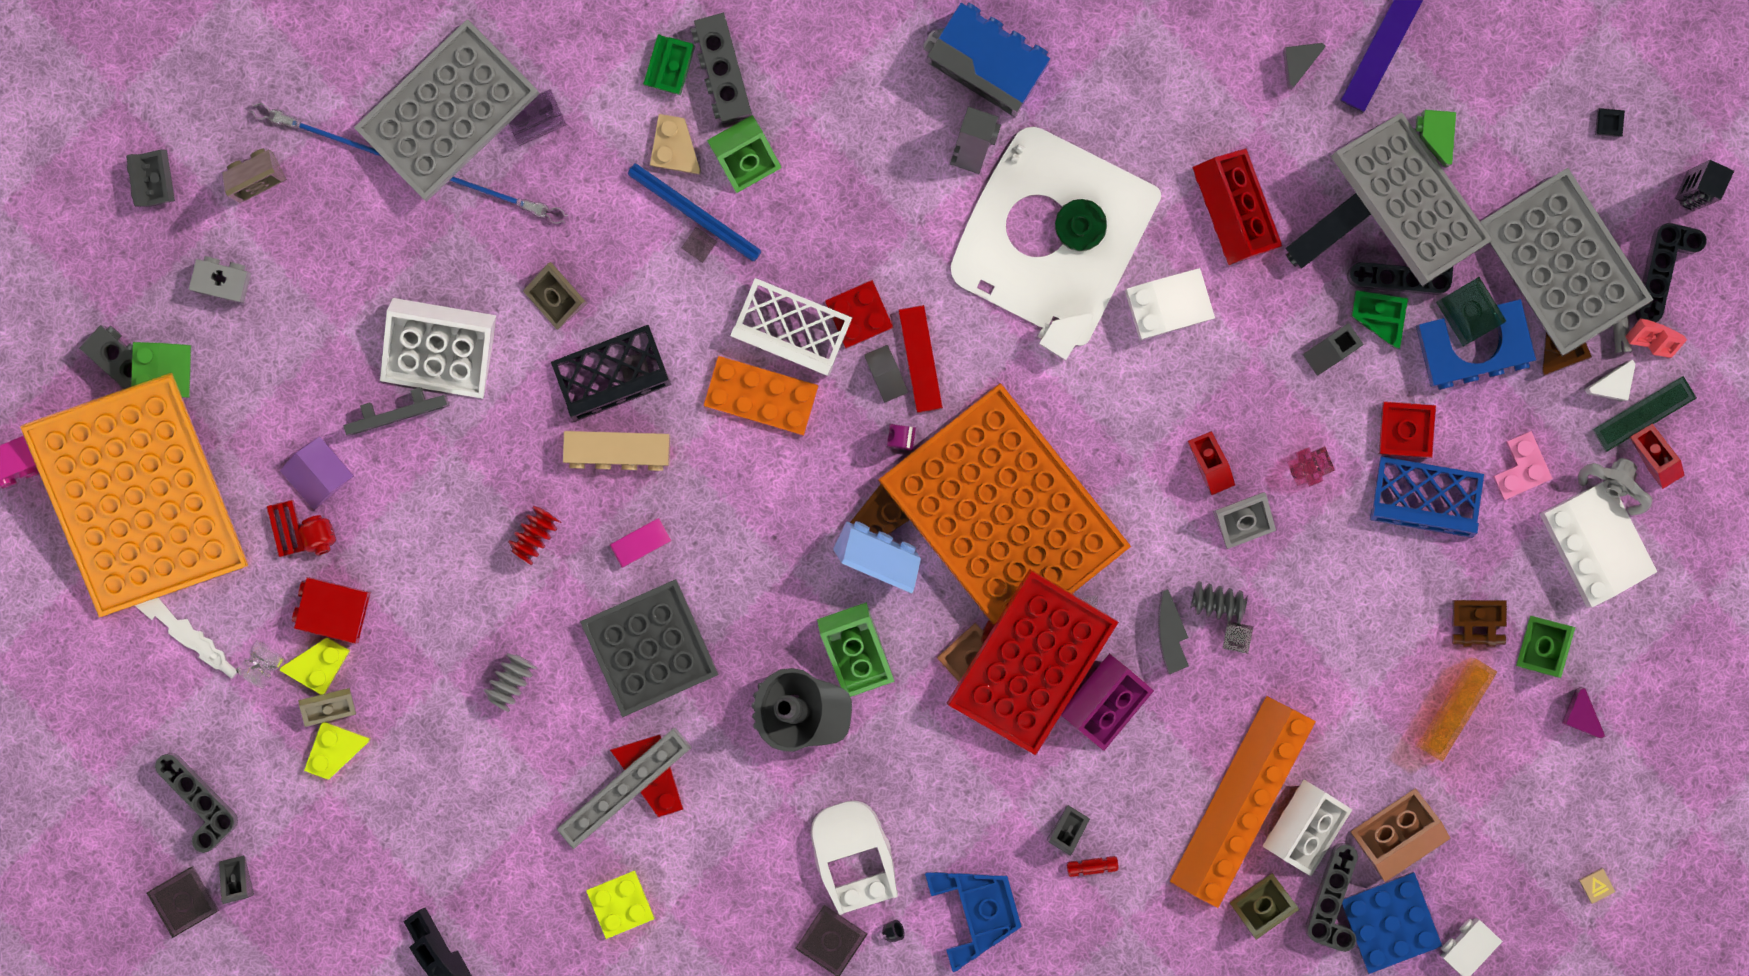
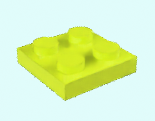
(620, 904)

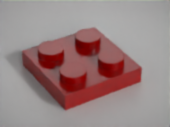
(866, 310)
(1407, 429)

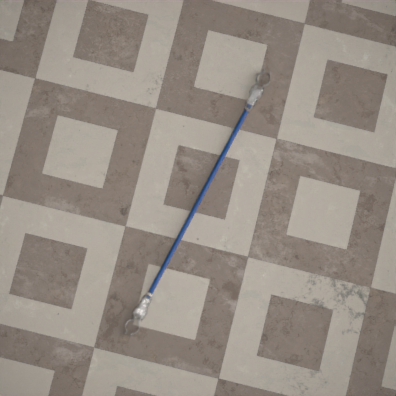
(280, 118)

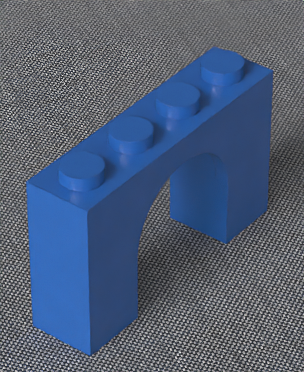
(1445, 366)

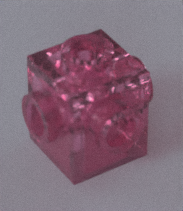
(1310, 466)

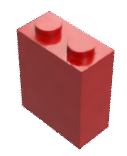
(331, 609)

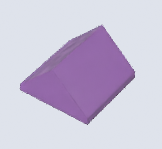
(316, 472)

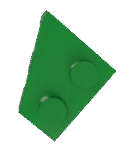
(1381, 315)

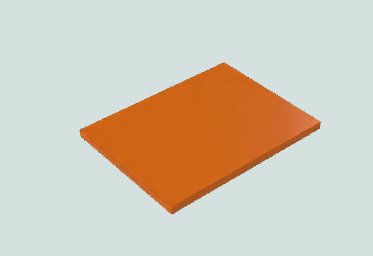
(1002, 503)

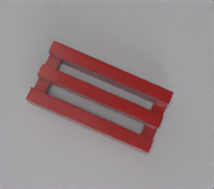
(280, 506)

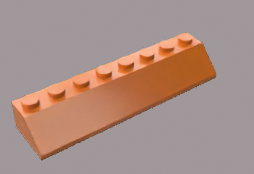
(1242, 801)

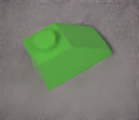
(1438, 133)

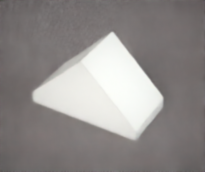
(1615, 384)

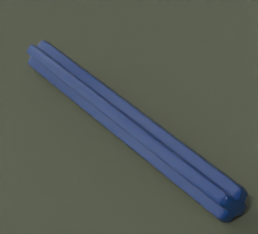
(694, 212)

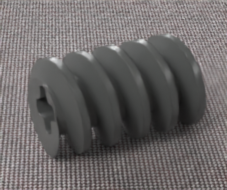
(1219, 602)

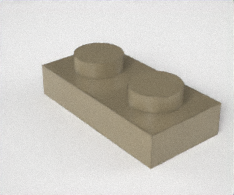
(327, 707)

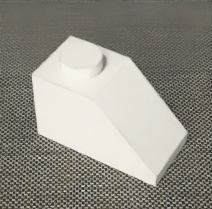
(1064, 334)

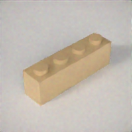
(617, 449)

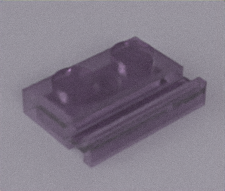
(537, 119)

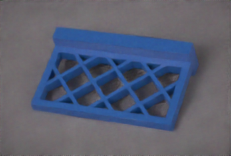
(1429, 519)

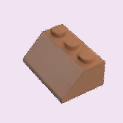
(1400, 835)

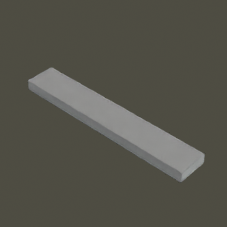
(624, 788)

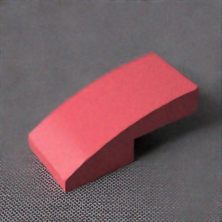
(1659, 338)

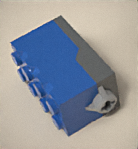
(987, 58)

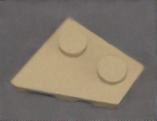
(673, 146)

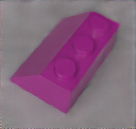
(1106, 702)

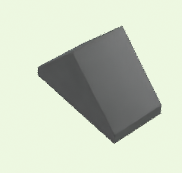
(1298, 61)
(886, 373)
(1068, 830)
(234, 880)

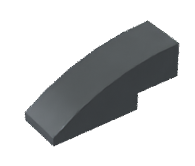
(1170, 633)

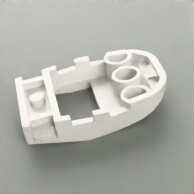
(844, 832)

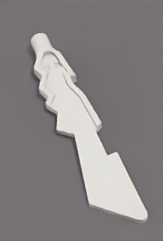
(185, 634)

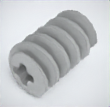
(509, 680)

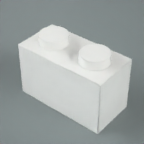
(1470, 947)

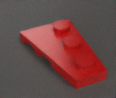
(662, 792)

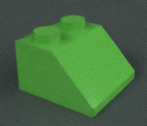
(744, 153)
(159, 359)

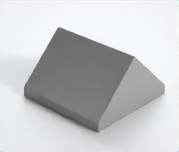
(1245, 520)

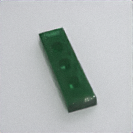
(1644, 413)

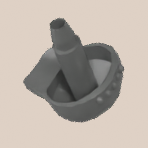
(815, 718)

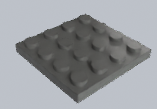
(649, 648)

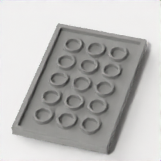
(446, 110)
(1411, 198)
(1565, 262)

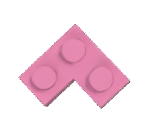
(1529, 467)

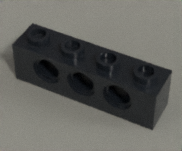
(1704, 185)

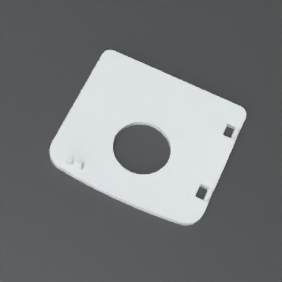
(1068, 279)

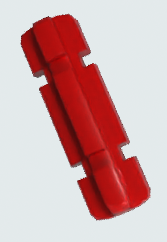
(1092, 866)

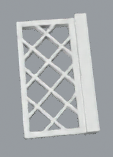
(783, 348)

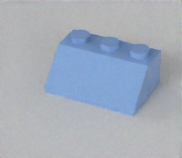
(878, 555)

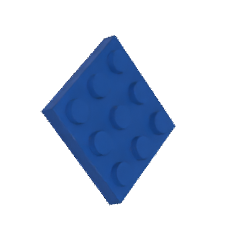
(1391, 922)

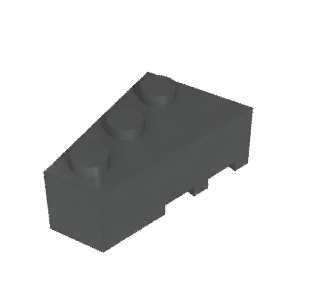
(975, 136)

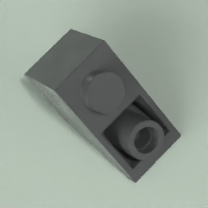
(1333, 349)

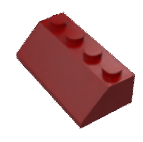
(1237, 206)

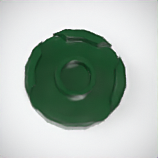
(1080, 225)

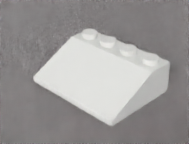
(437, 347)
(1598, 544)

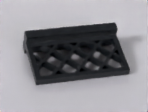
(618, 394)

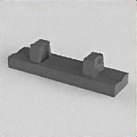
(374, 421)

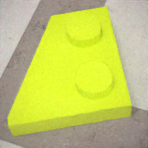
(317, 665)
(333, 750)

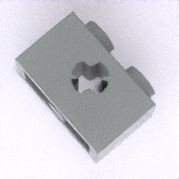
(204, 280)

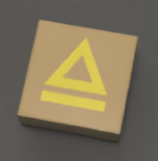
(1597, 885)

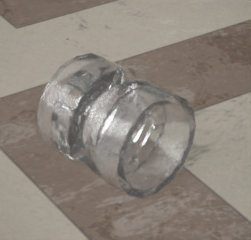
(260, 664)

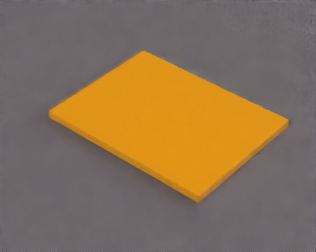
(134, 495)

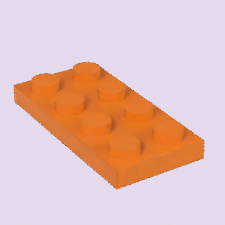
(761, 395)

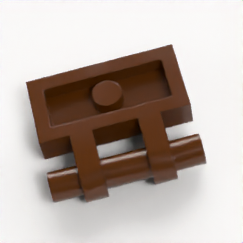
(1479, 614)

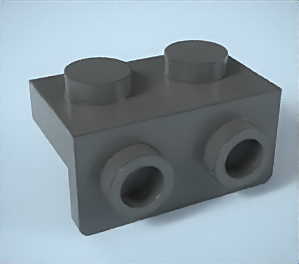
(150, 178)

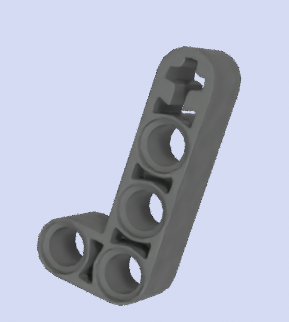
(193, 799)
(1337, 894)

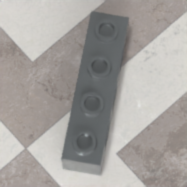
(716, 27)
(97, 348)

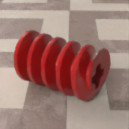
(533, 534)

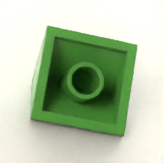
(1545, 646)

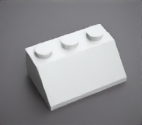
(1307, 827)

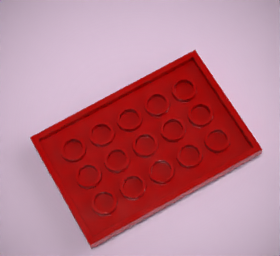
(1032, 662)

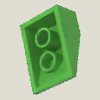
(855, 649)

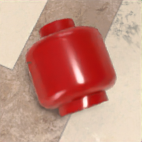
(317, 535)

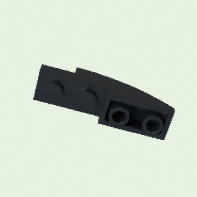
(431, 949)

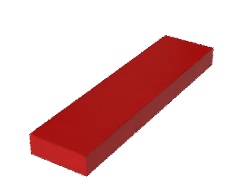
(920, 358)

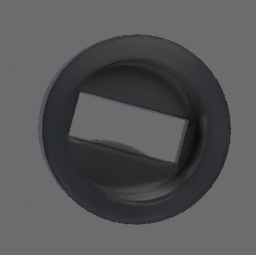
(894, 931)

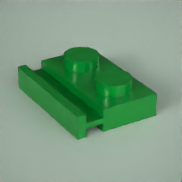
(669, 64)

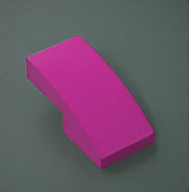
(640, 542)

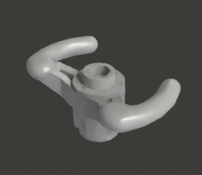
(1619, 482)

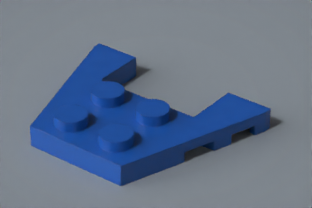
(987, 908)

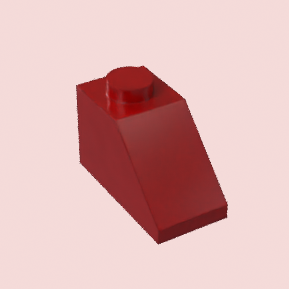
(1658, 456)
(1211, 463)

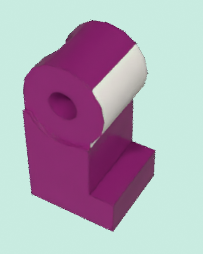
(901, 437)

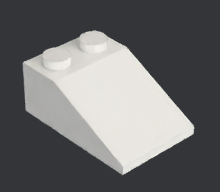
(1169, 304)

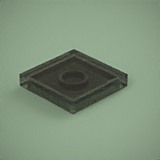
(182, 901)
(831, 940)

